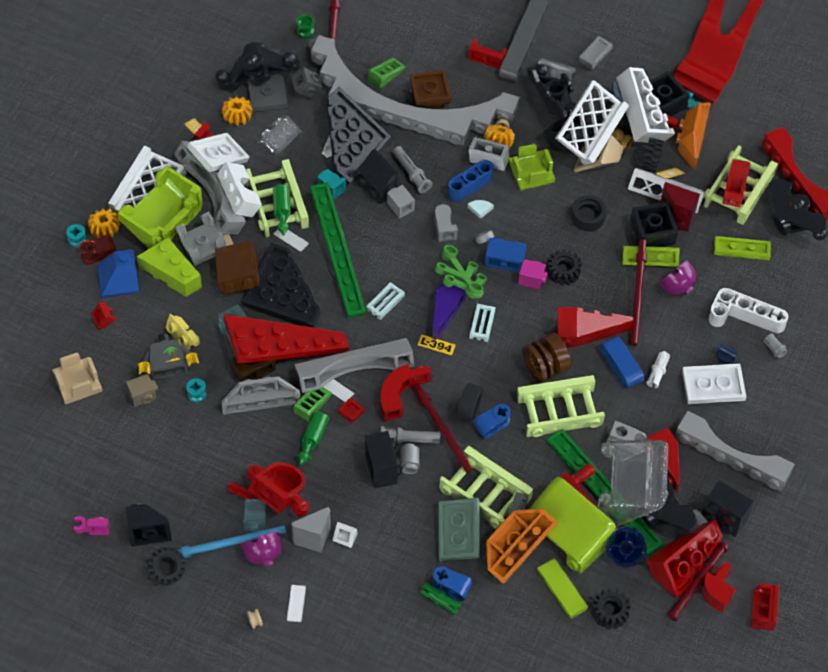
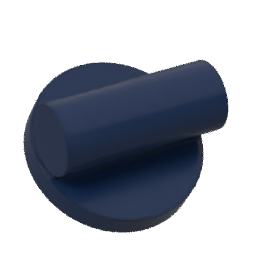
(726, 353)

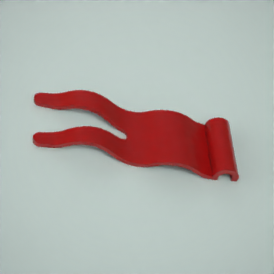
(715, 55)

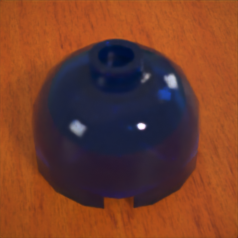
(626, 546)

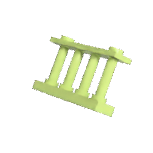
(751, 198)
(295, 200)
(556, 389)
(491, 471)

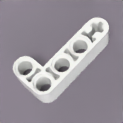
(772, 317)

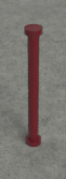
(674, 614)

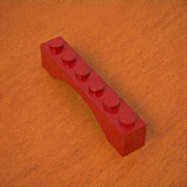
(779, 147)

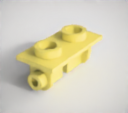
(177, 328)

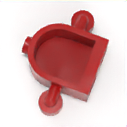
(279, 487)

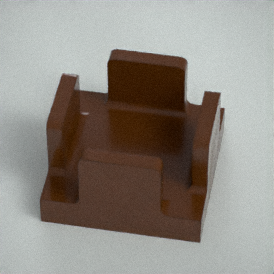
(430, 89)

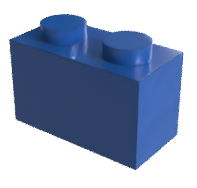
(505, 254)

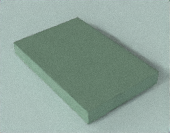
(459, 529)

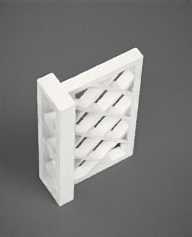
(602, 133)
(134, 176)

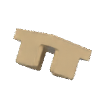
(76, 378)

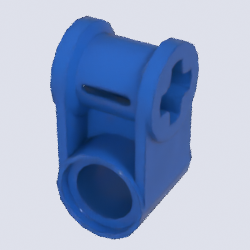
(492, 420)
(453, 583)

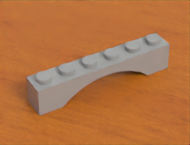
(224, 217)
(318, 372)
(767, 469)

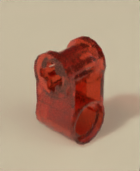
(98, 248)

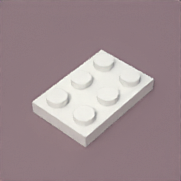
(216, 151)
(714, 383)

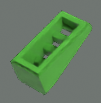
(380, 76)
(306, 414)

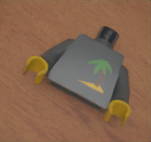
(167, 359)

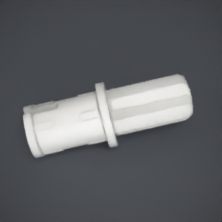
(658, 369)

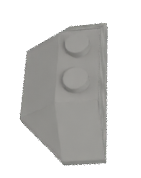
(259, 395)

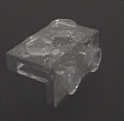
(280, 135)

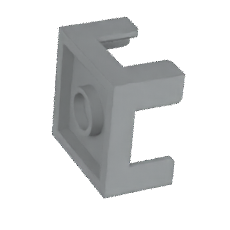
(201, 241)

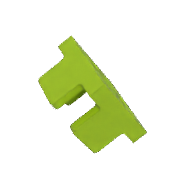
(532, 167)

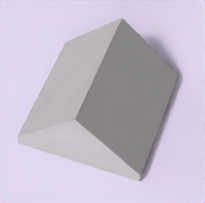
(312, 530)

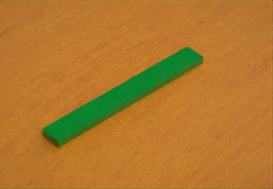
(338, 250)
(597, 483)

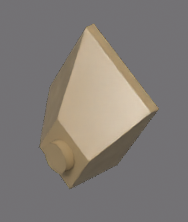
(609, 154)

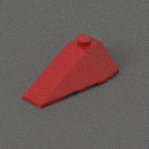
(582, 327)
(679, 561)

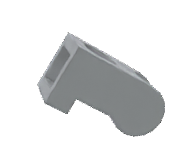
(444, 229)
(624, 432)

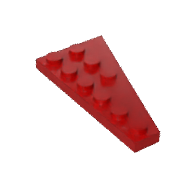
(268, 340)

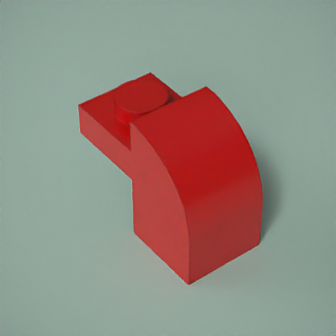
(715, 590)

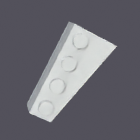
(643, 109)

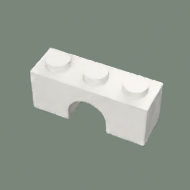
(233, 179)

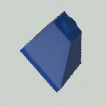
(118, 274)

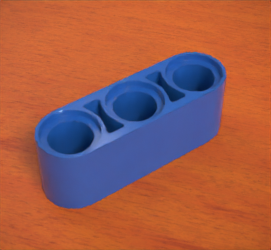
(470, 180)
(621, 362)

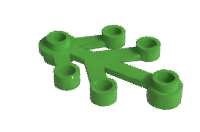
(473, 288)

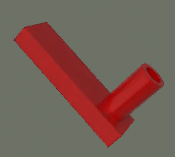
(579, 477)

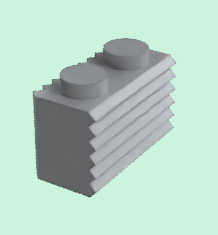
(487, 150)

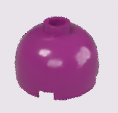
(680, 280)
(263, 549)

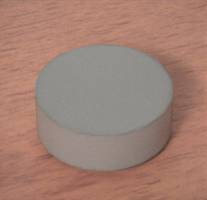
(484, 236)

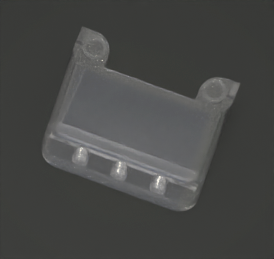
(637, 479)

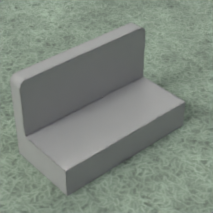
(556, 69)

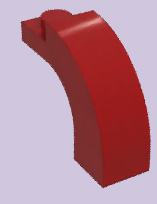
(736, 183)
(395, 384)

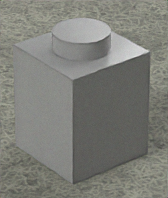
(400, 201)

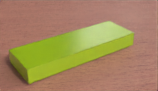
(742, 248)
(655, 256)
(562, 588)

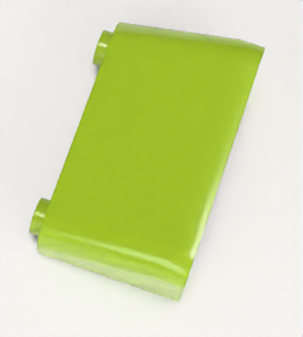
(166, 206)
(580, 527)

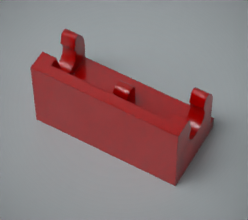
(486, 56)
(765, 607)

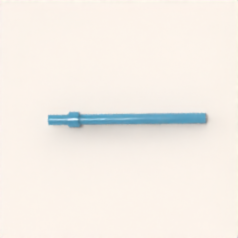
(188, 551)

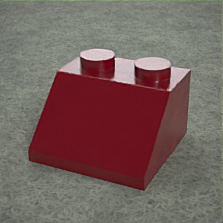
(682, 204)

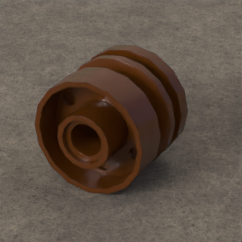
(546, 357)

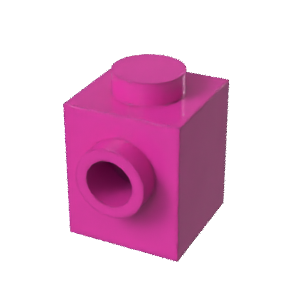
(532, 274)

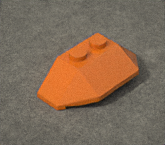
(692, 133)
(516, 540)

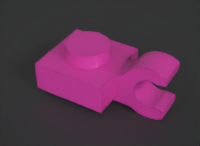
(94, 526)

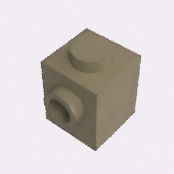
(142, 390)

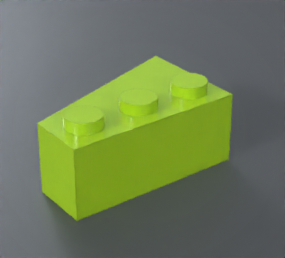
(170, 266)

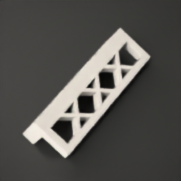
(656, 179)

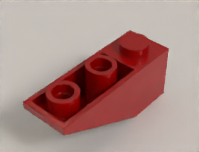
(673, 475)

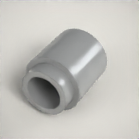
(409, 458)

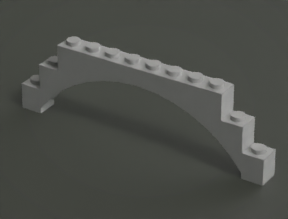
(442, 124)

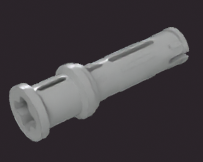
(415, 174)
(412, 436)

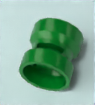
(305, 26)

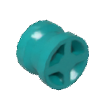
(79, 230)
(199, 393)

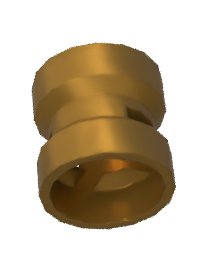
(625, 141)

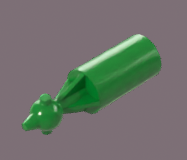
(281, 205)
(312, 435)

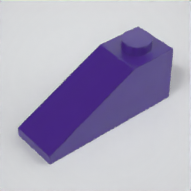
(447, 303)

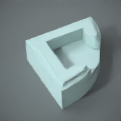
(480, 207)

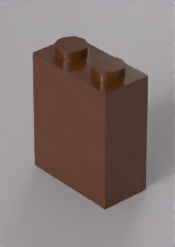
(237, 267)

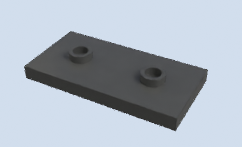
(269, 95)

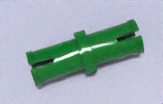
(440, 598)

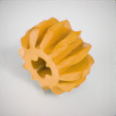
(237, 110)
(500, 135)
(103, 223)

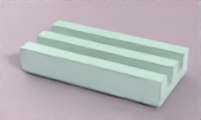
(376, 311)
(479, 335)

